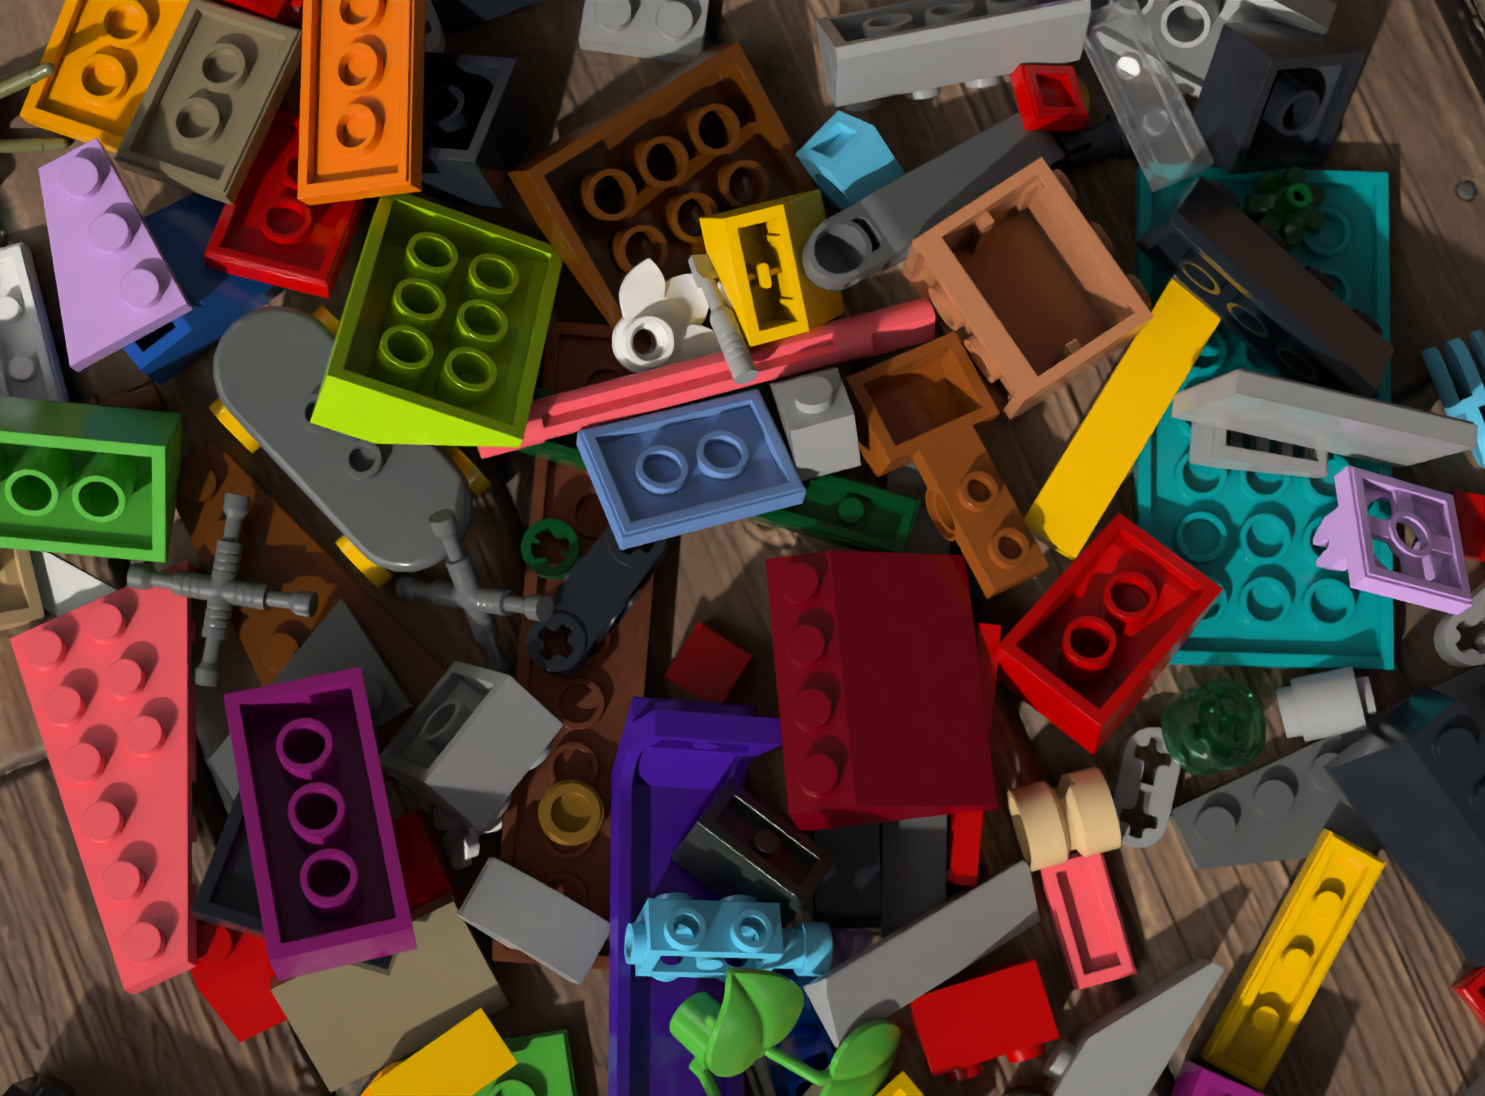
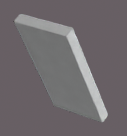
(1323, 419)

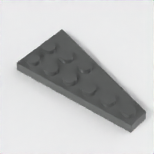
(1288, 801)

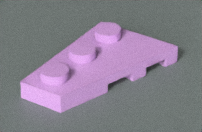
(104, 258)

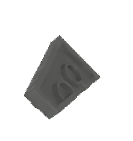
(332, 647)

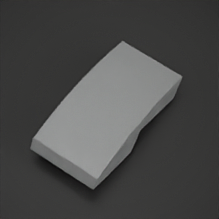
(535, 920)

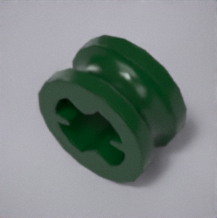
(561, 532)

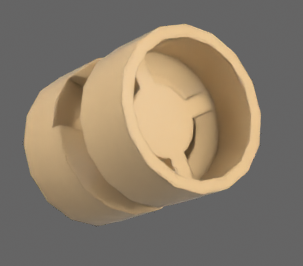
(1064, 818)

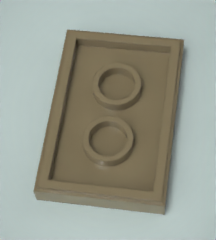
(211, 100)
(365, 1020)

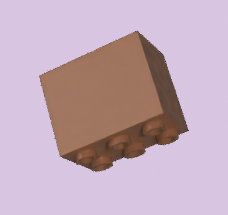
(1027, 288)

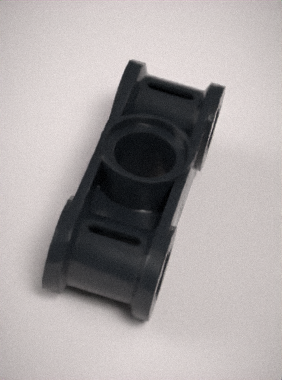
(593, 601)

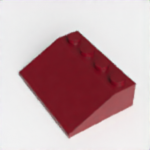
(878, 688)

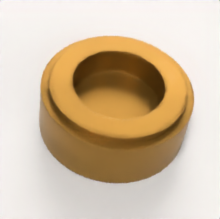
(571, 812)

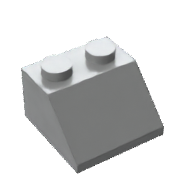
(471, 743)

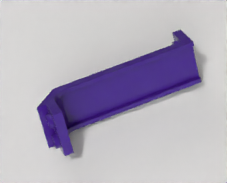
(662, 782)

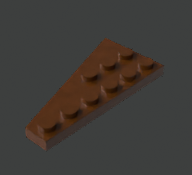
(290, 560)

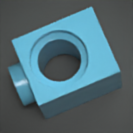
(848, 160)

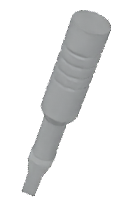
(723, 321)

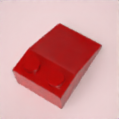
(1104, 632)

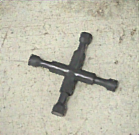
(222, 590)
(467, 593)

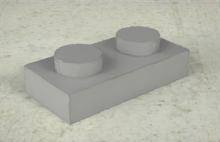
(645, 28)

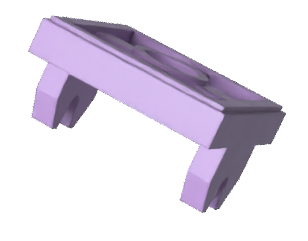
(1431, 571)

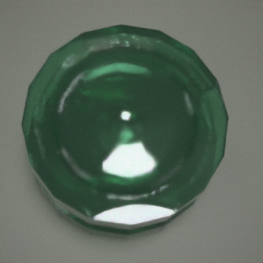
(1214, 727)

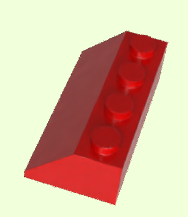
(235, 966)

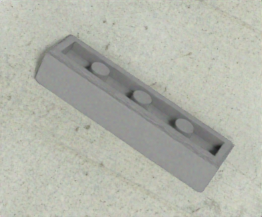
(925, 951)

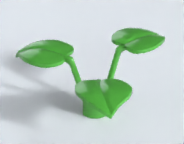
(756, 1016)

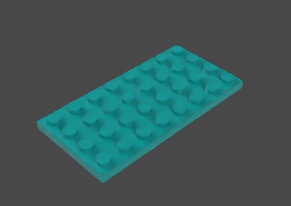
(1258, 527)

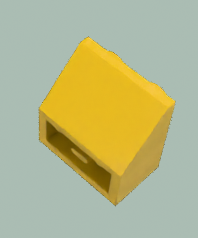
(762, 269)

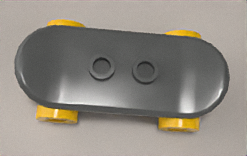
(373, 493)

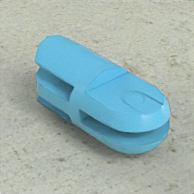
(1466, 380)

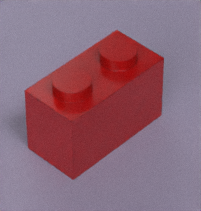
(983, 1018)

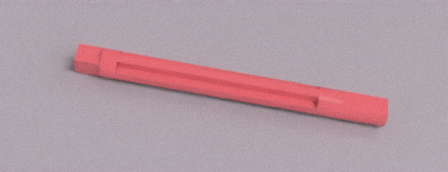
(709, 375)

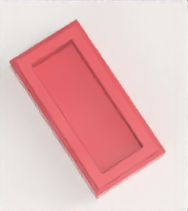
(1087, 921)

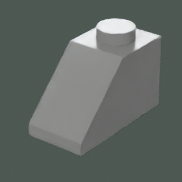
(816, 422)

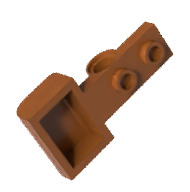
(929, 413)

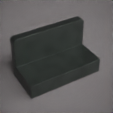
(752, 852)

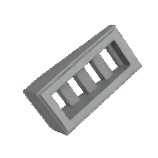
(1225, 450)

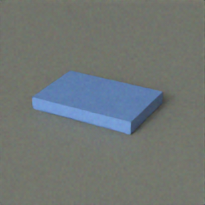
(689, 468)

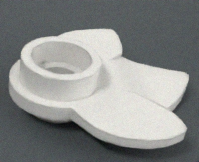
(668, 312)

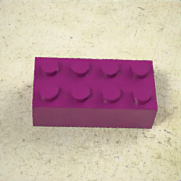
(318, 824)

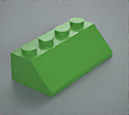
(88, 479)

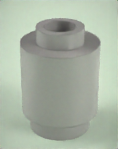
(1326, 704)

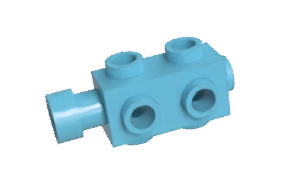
(708, 931)

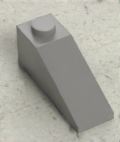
(1133, 1042)

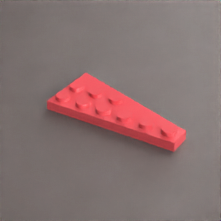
(122, 746)

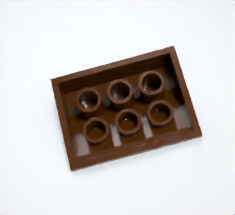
(653, 167)

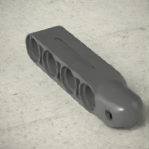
(882, 225)

